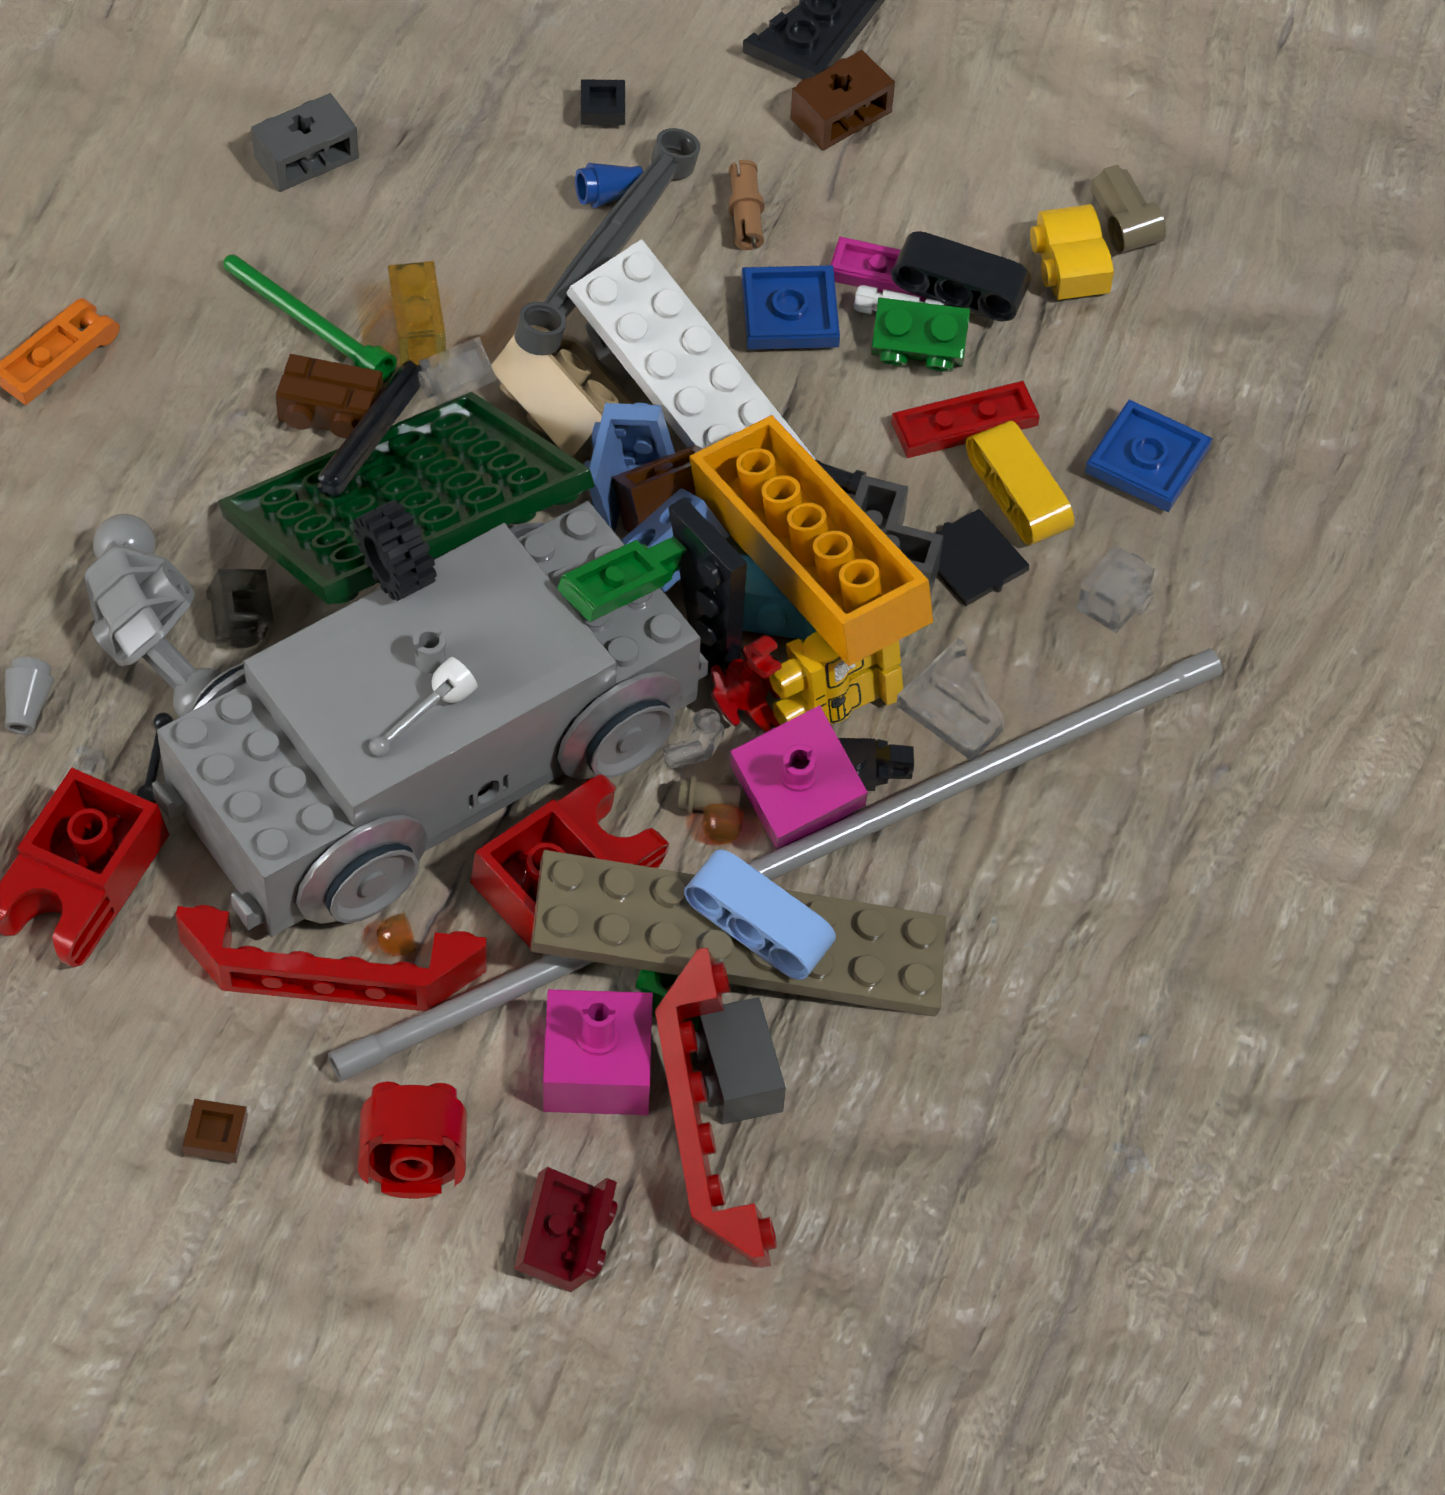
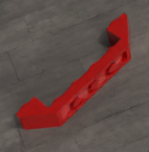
(454, 963)
(693, 995)

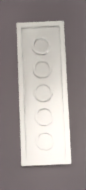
(670, 349)

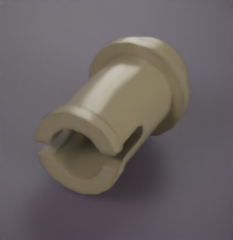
(698, 794)

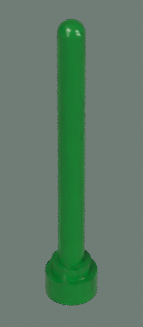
(363, 356)

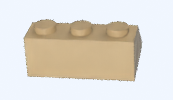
(559, 392)

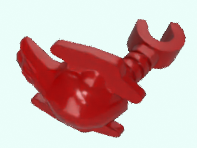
(747, 685)

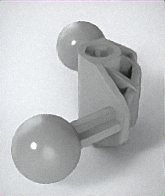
(138, 602)

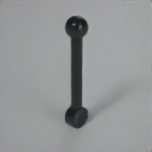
(146, 790)

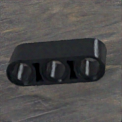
(961, 276)

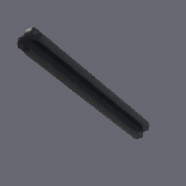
(370, 430)

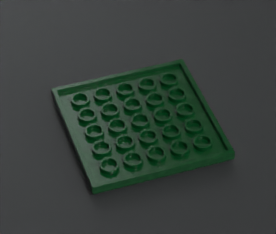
(449, 467)

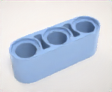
(760, 914)

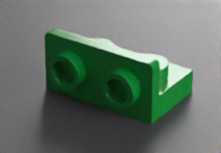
(920, 333)

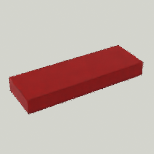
(954, 419)

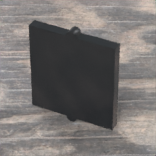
(977, 558)

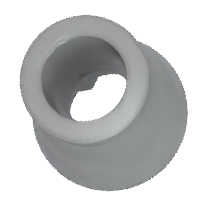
(26, 691)

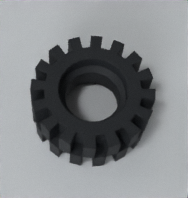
(395, 550)

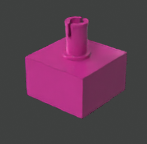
(798, 778)
(597, 1052)

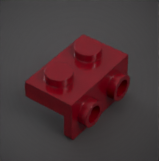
(566, 1229)

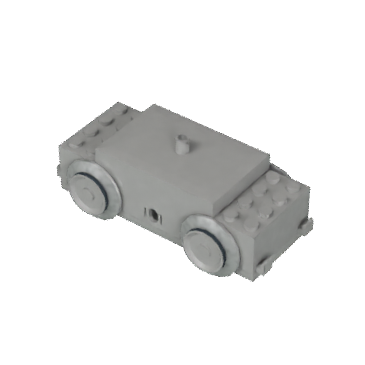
(279, 746)

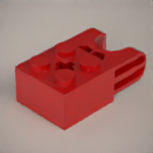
(81, 862)
(509, 865)

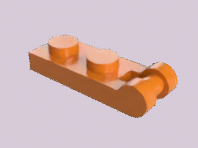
(55, 350)

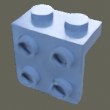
(622, 441)

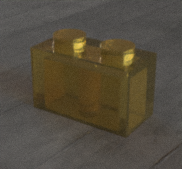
(416, 311)

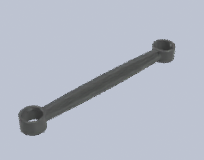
(608, 239)

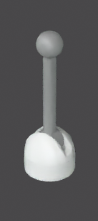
(450, 683)

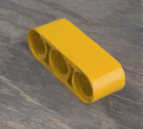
(1020, 483)

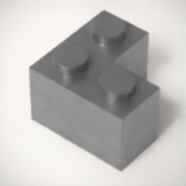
(886, 507)

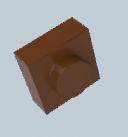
(215, 1130)

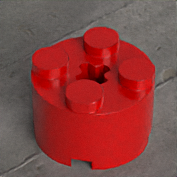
(412, 1139)

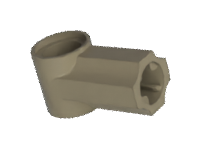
(1130, 219)

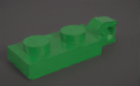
(621, 577)

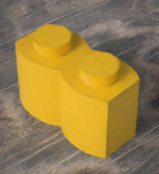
(1072, 252)

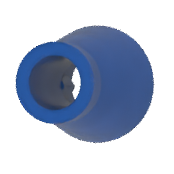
(604, 183)

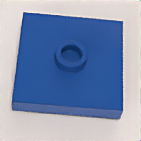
(790, 307)
(1148, 455)

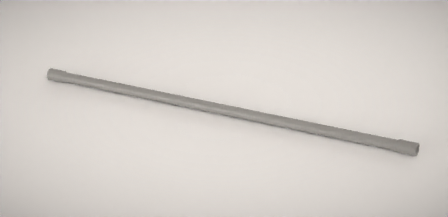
(1181, 677)

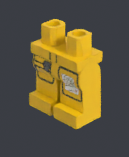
(820, 677)

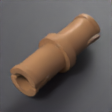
(746, 205)

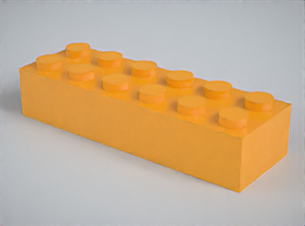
(812, 540)

